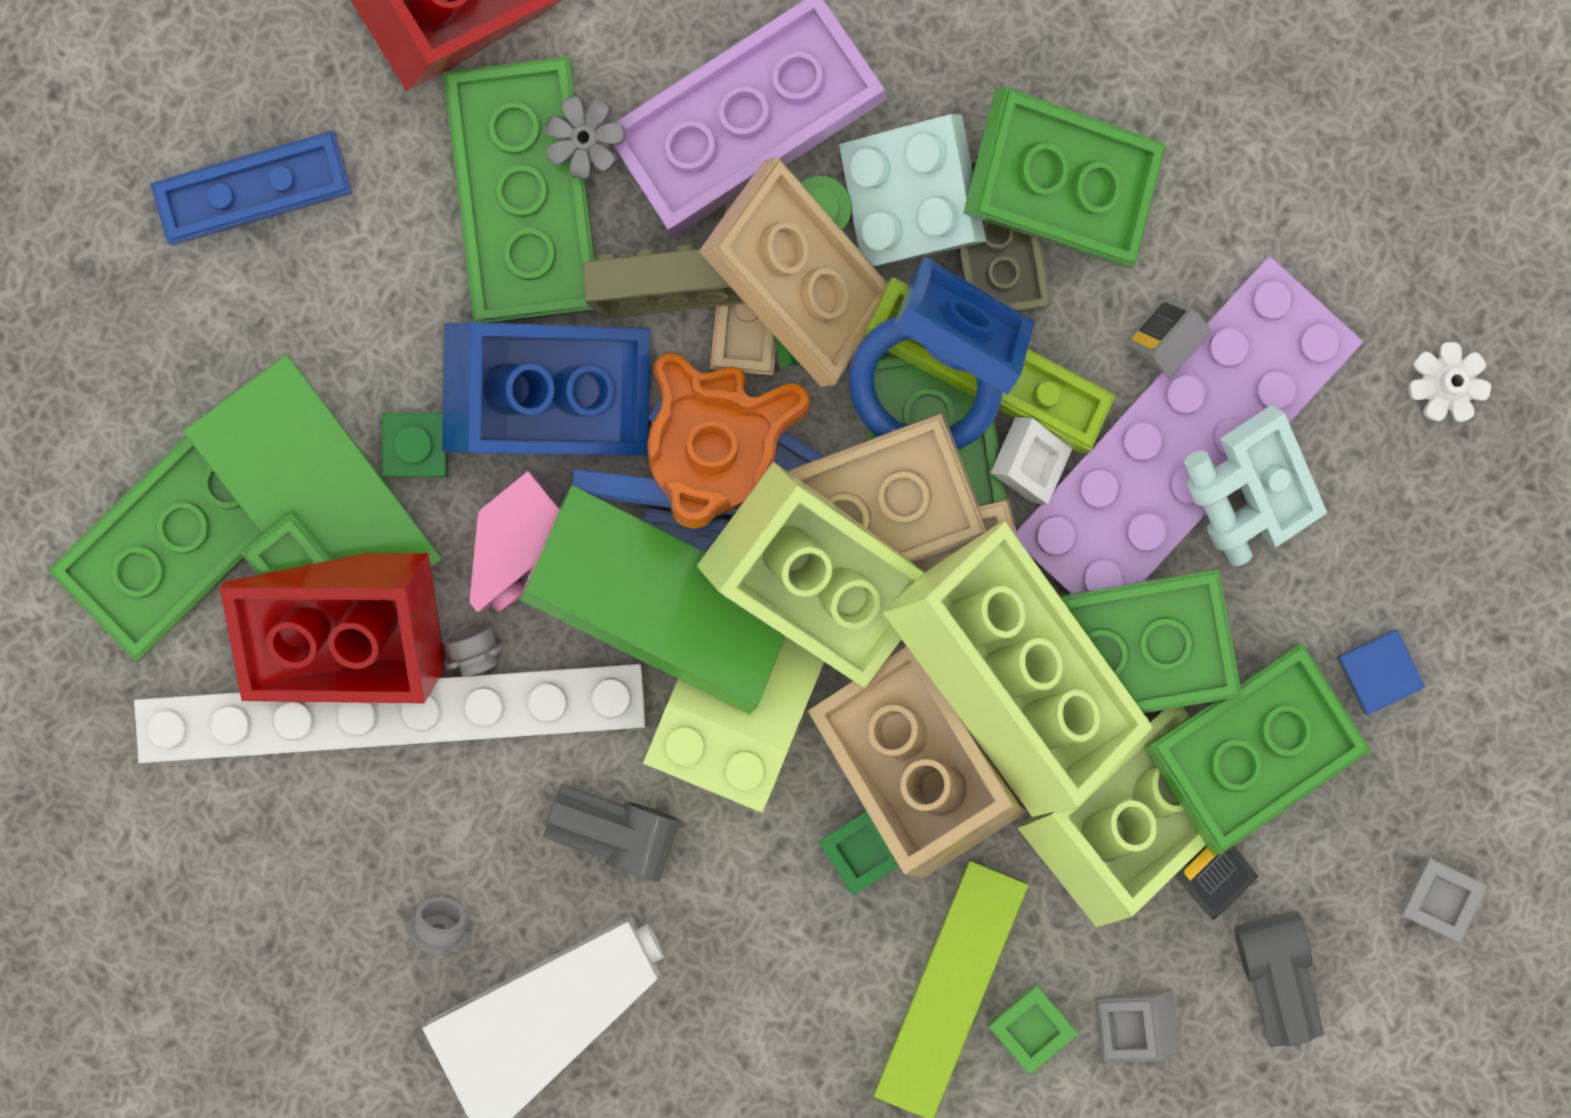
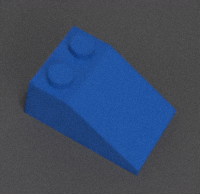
(545, 389)

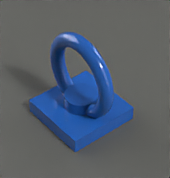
(959, 330)

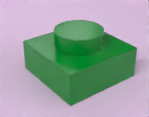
(413, 445)
(859, 853)

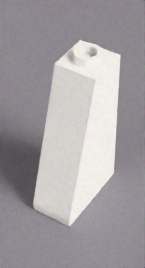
(532, 1025)

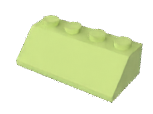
(1019, 671)

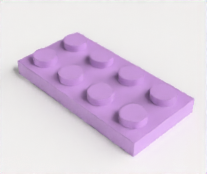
(747, 105)

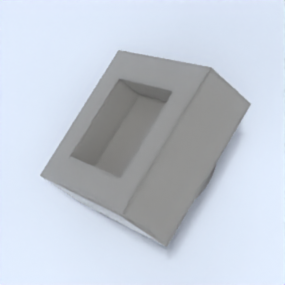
(1442, 899)

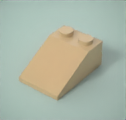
(915, 766)

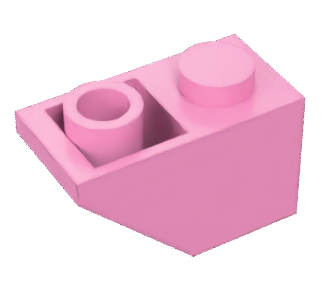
(509, 542)

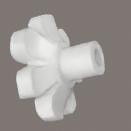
(1437, 384)

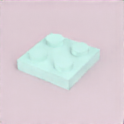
(911, 191)

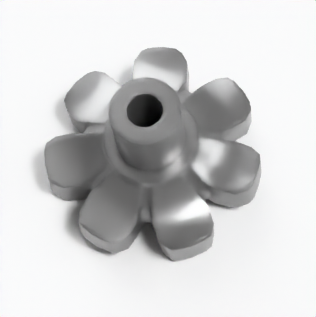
(584, 137)

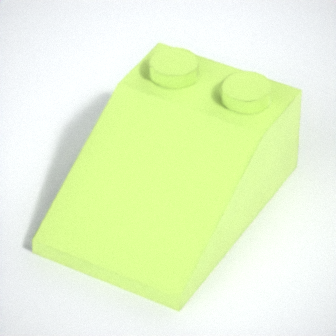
(811, 574)
(728, 748)
(1121, 837)

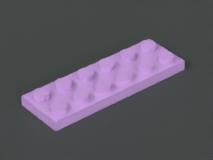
(1130, 493)

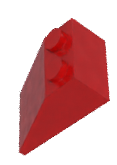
(436, 35)
(337, 631)

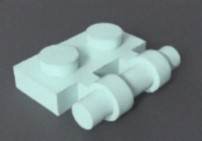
(1274, 481)

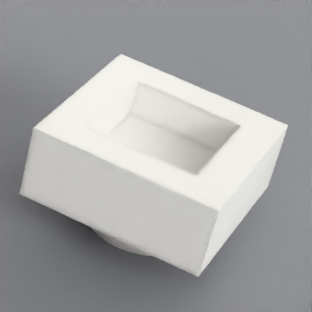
(1031, 460)

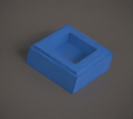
(1380, 672)

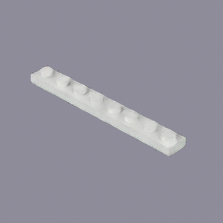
(454, 711)

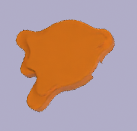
(714, 438)

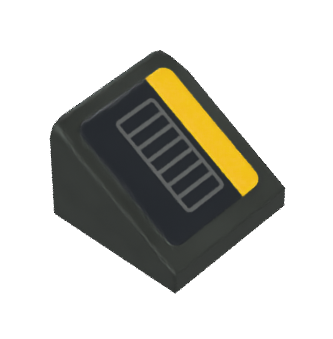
(1216, 879)

